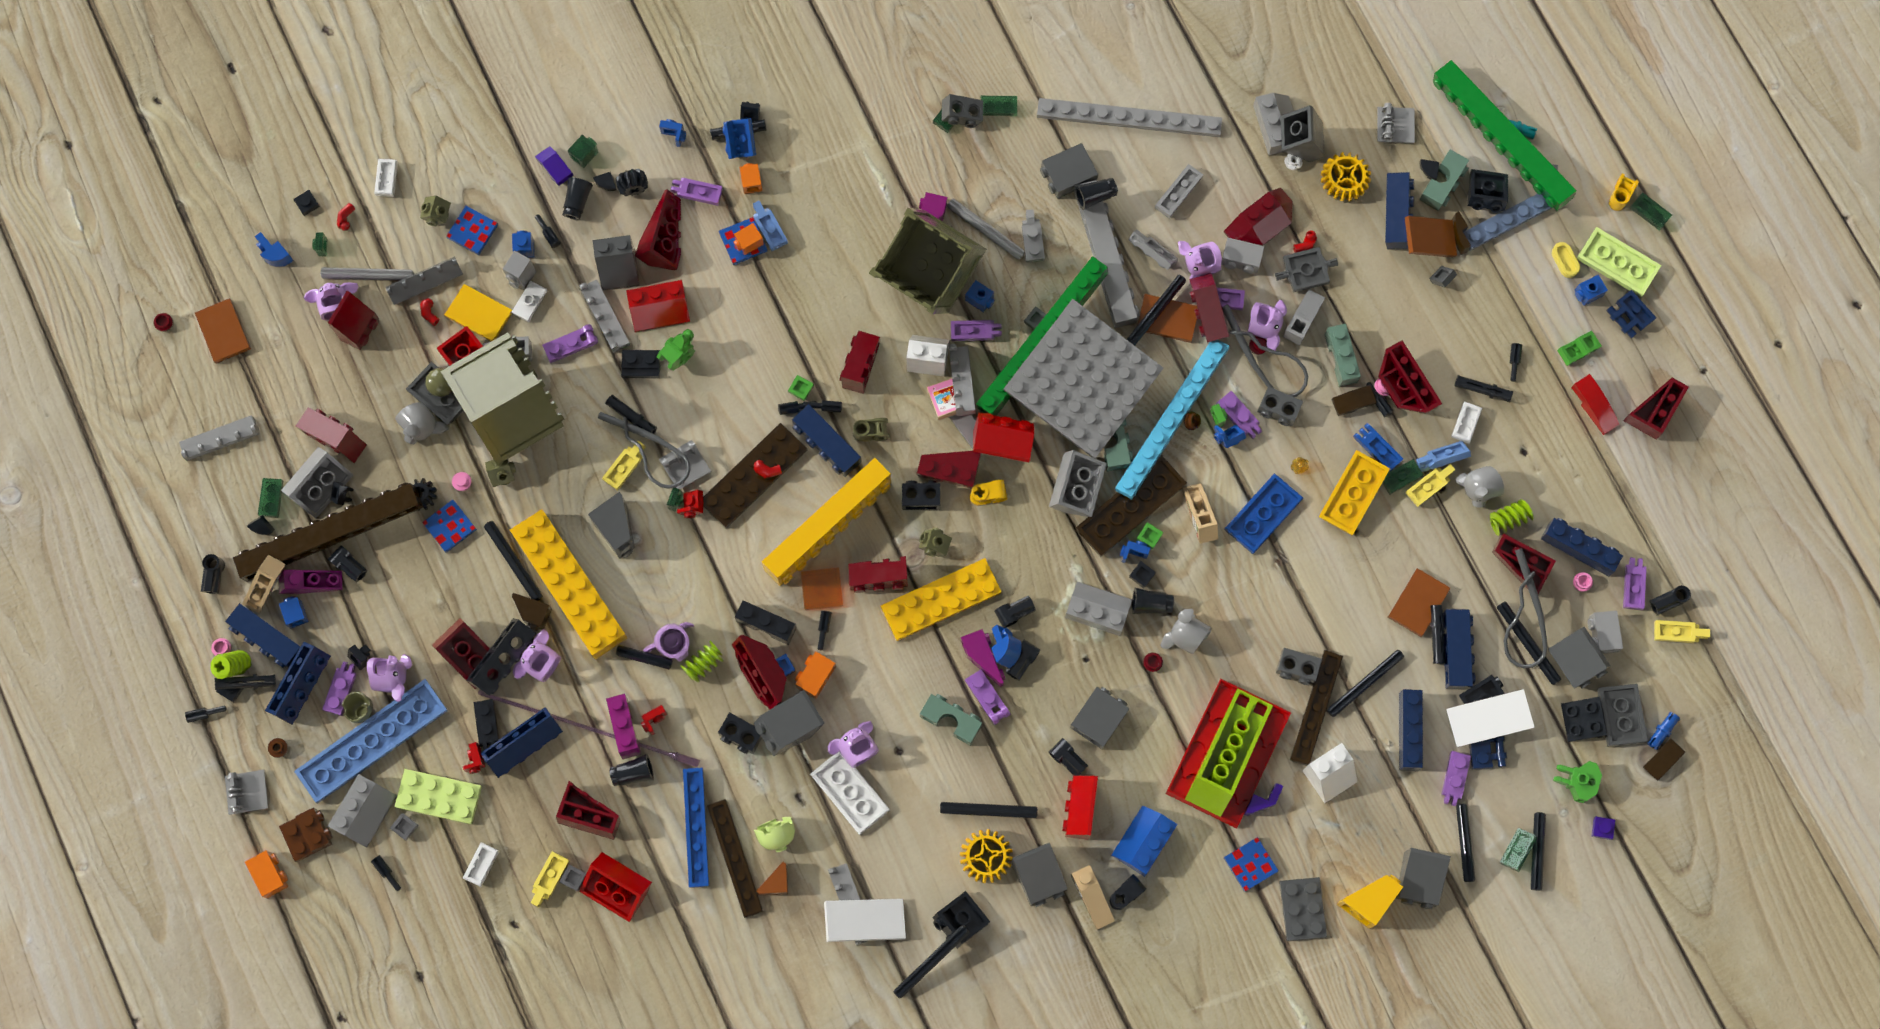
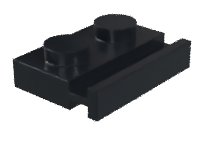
(640, 364)

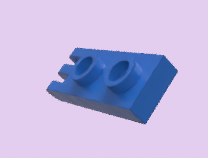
(1378, 447)

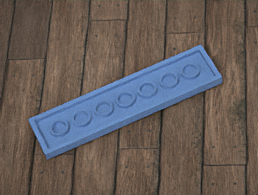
(370, 741)

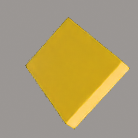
(478, 312)

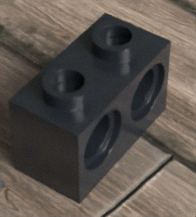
(921, 502)
(743, 729)

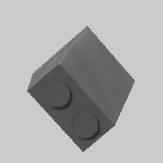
(1303, 134)
(616, 262)
(614, 525)
(789, 723)
(1039, 875)
(1422, 877)

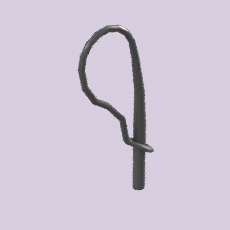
(1245, 348)
(639, 431)
(1528, 576)

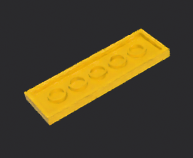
(940, 599)

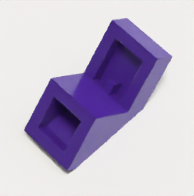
(554, 165)
(1258, 803)

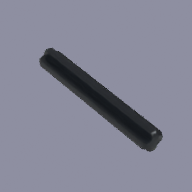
(1465, 843)
(1538, 851)

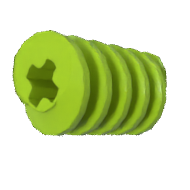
(1510, 515)
(702, 662)
(230, 664)

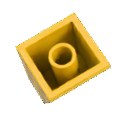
(1372, 901)

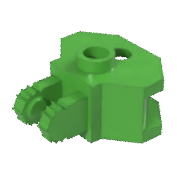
(677, 350)
(1579, 779)

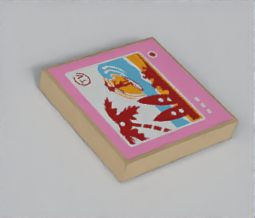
(942, 398)

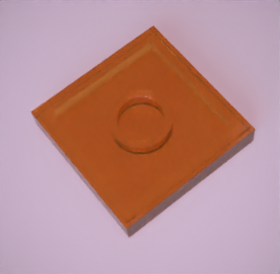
(821, 588)

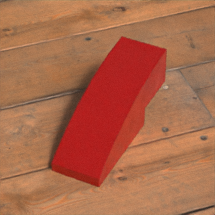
(1595, 404)

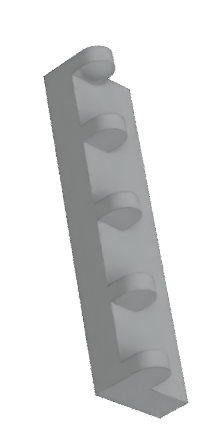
(604, 315)
(962, 380)
(218, 438)
(844, 885)

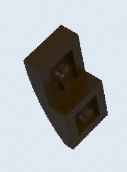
(1459, 227)
(1353, 400)
(1664, 759)

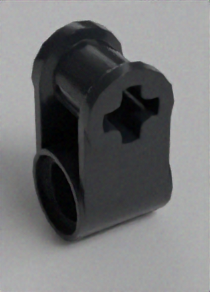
(1128, 891)

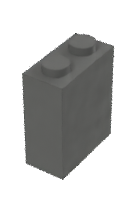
(1067, 170)
(1580, 658)
(1100, 717)

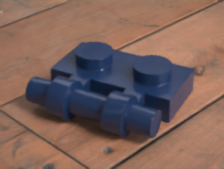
(1635, 311)
(1481, 753)

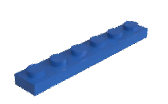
(696, 827)

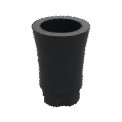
(1095, 192)
(576, 197)
(1151, 602)
(632, 771)

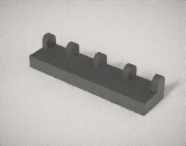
(424, 280)

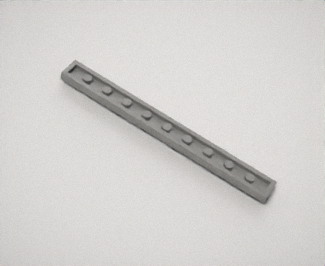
(1129, 117)

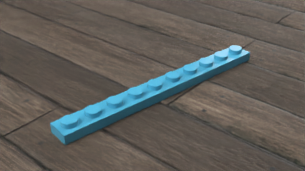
(1172, 418)

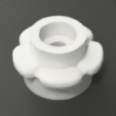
(1293, 165)

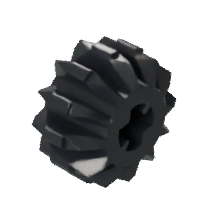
(632, 182)
(428, 492)

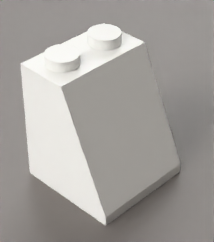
(927, 355)
(1332, 773)

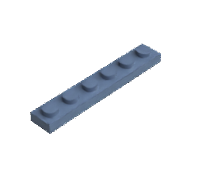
(1506, 220)

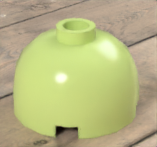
(776, 834)

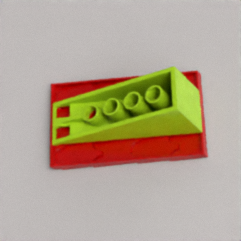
(1228, 753)

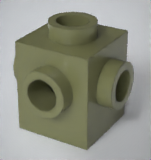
(435, 210)
(500, 474)
(934, 542)

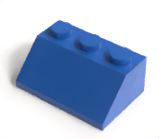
(1144, 840)

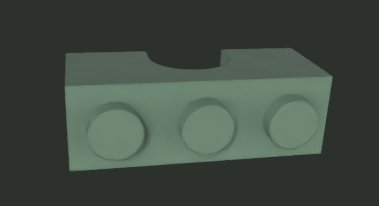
(1437, 193)
(1345, 360)
(1119, 456)
(938, 708)

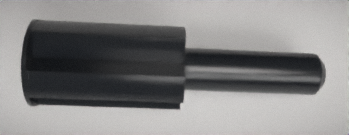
(548, 233)
(1515, 359)
(1381, 403)
(826, 406)
(790, 407)
(824, 624)
(202, 713)
(385, 871)

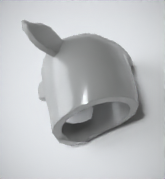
(418, 423)
(1481, 485)
(1186, 632)

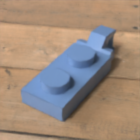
(769, 227)
(1443, 456)

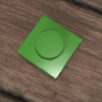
(800, 388)
(1219, 415)
(1150, 535)

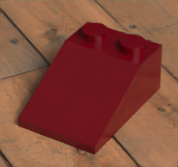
(353, 321)
(462, 649)

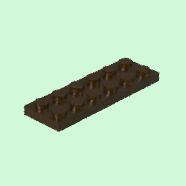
(743, 485)
(1122, 515)

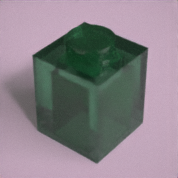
(583, 150)

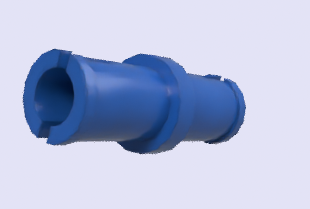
(1663, 731)

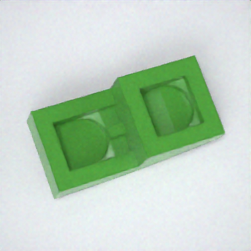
(1579, 348)

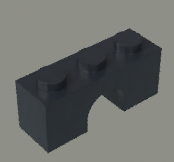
(772, 624)

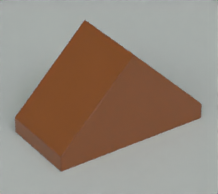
(776, 883)

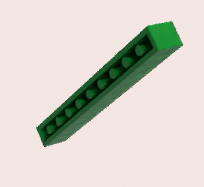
(1504, 135)
(1080, 290)

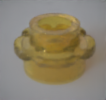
(1299, 465)

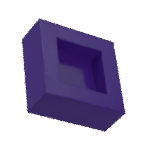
(1603, 828)

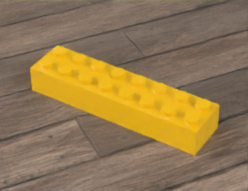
(827, 522)
(568, 584)

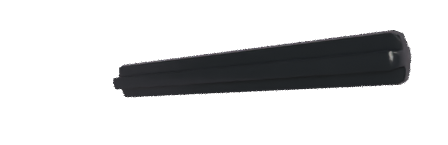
(1157, 309)
(513, 561)
(1529, 643)
(1365, 683)
(988, 810)
(931, 961)

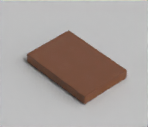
(1430, 236)
(1174, 322)
(222, 331)
(1414, 603)

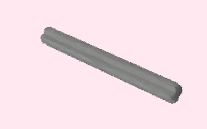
(986, 229)
(365, 274)

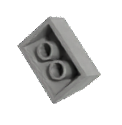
(1269, 111)
(314, 481)
(1077, 484)
(1098, 608)
(362, 810)

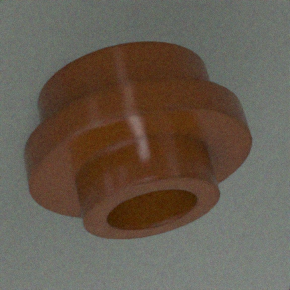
(1192, 420)
(283, 747)

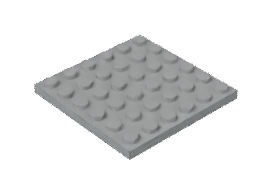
(1083, 378)

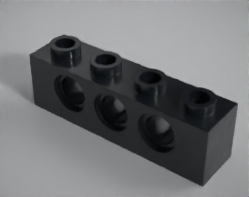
(491, 660)

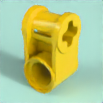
(1623, 189)
(991, 493)

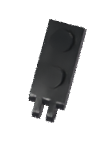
(486, 722)

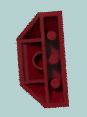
(1262, 219)
(1406, 381)
(760, 670)

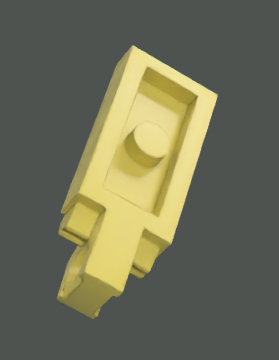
(623, 466)
(1429, 485)
(1679, 631)
(549, 878)

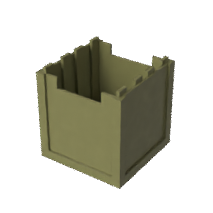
(929, 261)
(503, 398)

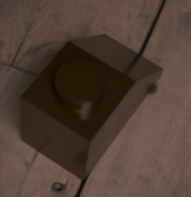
(533, 613)

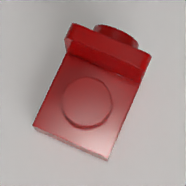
(692, 504)
(655, 715)
(474, 755)

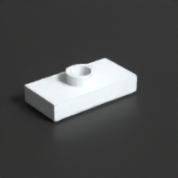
(386, 177)
(529, 301)
(1466, 422)
(481, 864)

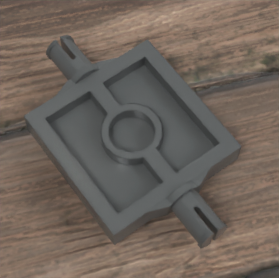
(1306, 269)

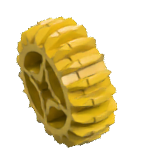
(1337, 165)
(995, 854)

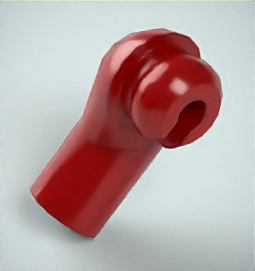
(342, 217)
(1308, 243)
(425, 307)
(765, 471)

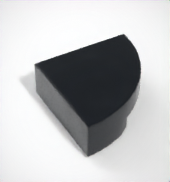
(1429, 168)
(605, 181)
(261, 526)

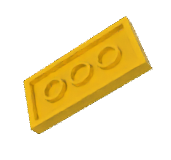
(1354, 492)

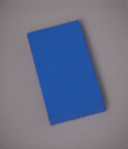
(1263, 513)

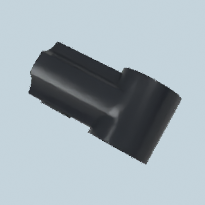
(344, 561)
(211, 576)
(1669, 600)
(1010, 613)
(1027, 656)
(1064, 754)

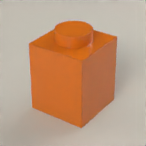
(750, 178)
(748, 239)

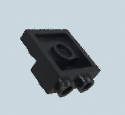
(1488, 190)
(1485, 689)
(958, 913)

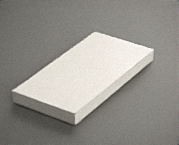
(1490, 718)
(850, 793)
(864, 920)

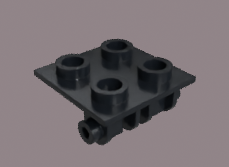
(1584, 719)

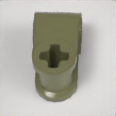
(872, 429)

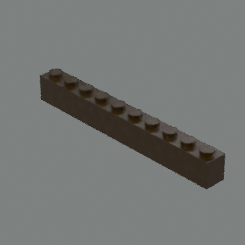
(331, 530)

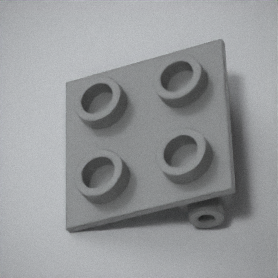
(1395, 124)
(676, 466)
(246, 792)

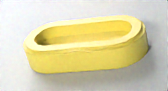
(1565, 260)

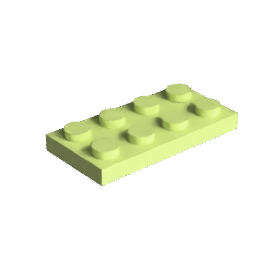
(1618, 262)
(438, 796)

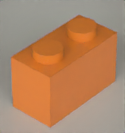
(815, 674)
(267, 873)

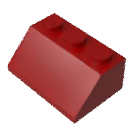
(658, 306)
(459, 346)
(1003, 437)
(1080, 807)
(615, 886)

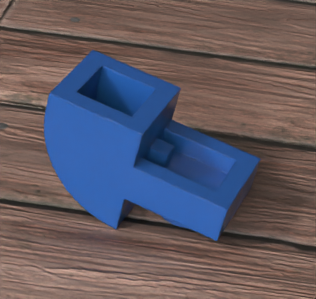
(273, 254)
(1007, 647)

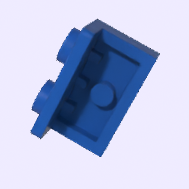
(739, 138)

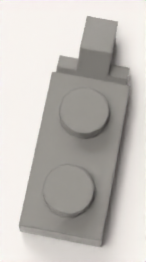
(1032, 238)
(1153, 249)

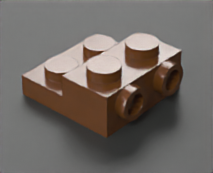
(306, 834)

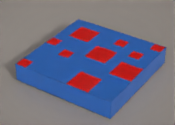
(472, 230)
(727, 237)
(449, 526)
(1250, 864)

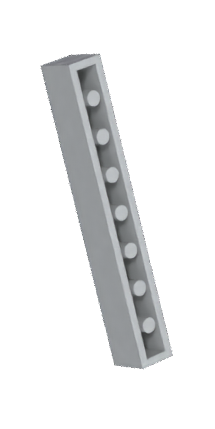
(1105, 250)

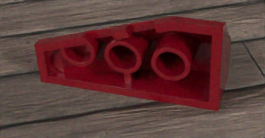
(661, 237)

